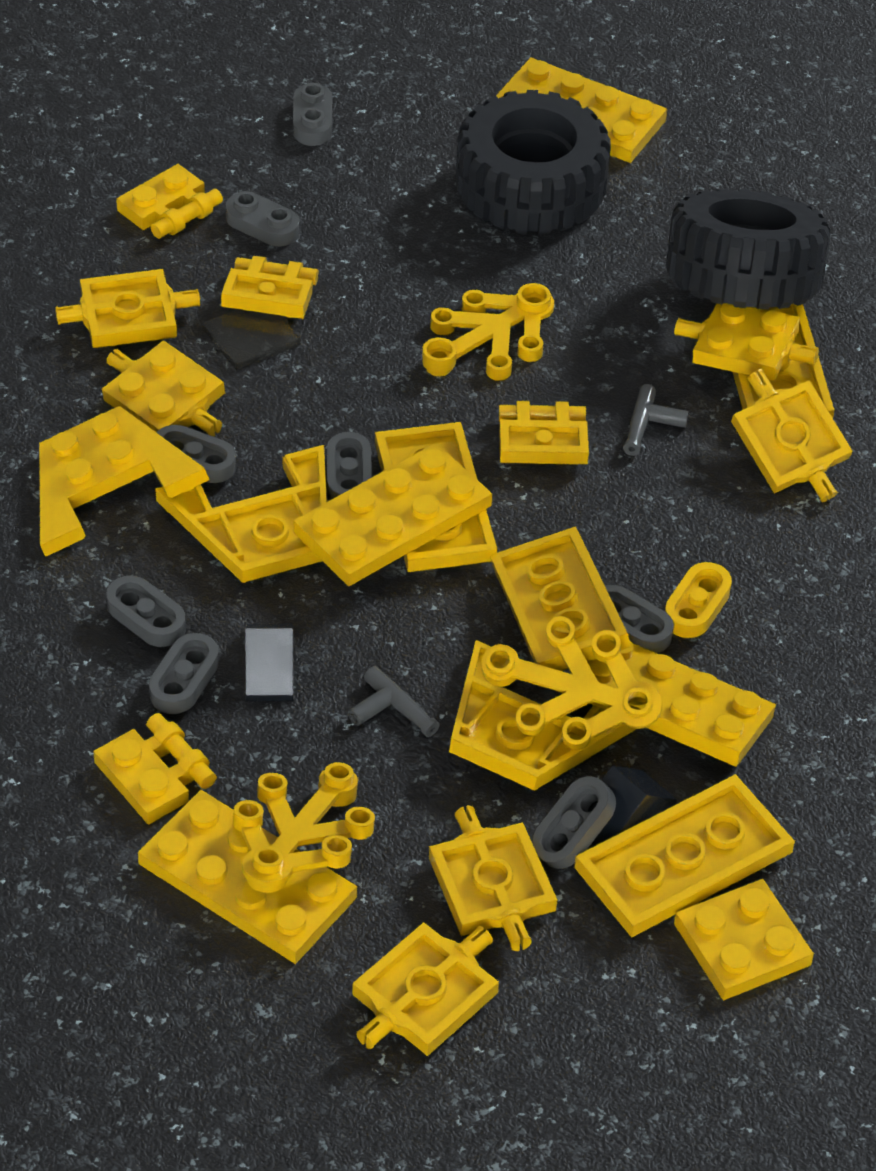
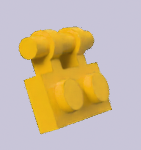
(168, 202)
(269, 287)
(543, 433)
(144, 778)

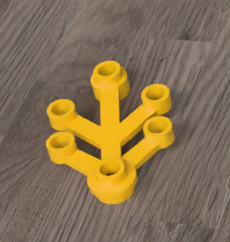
(530, 304)
(578, 687)
(271, 866)

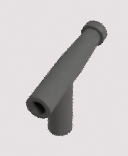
(647, 411)
(389, 694)

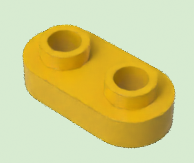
(691, 604)

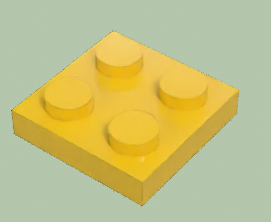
(743, 939)

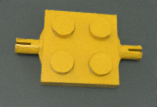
(128, 308)
(746, 340)
(164, 389)
(791, 436)
(492, 878)
(425, 988)

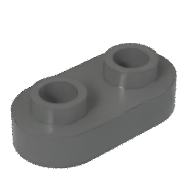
(312, 114)
(262, 219)
(210, 452)
(347, 462)
(152, 616)
(643, 621)
(181, 677)
(573, 822)

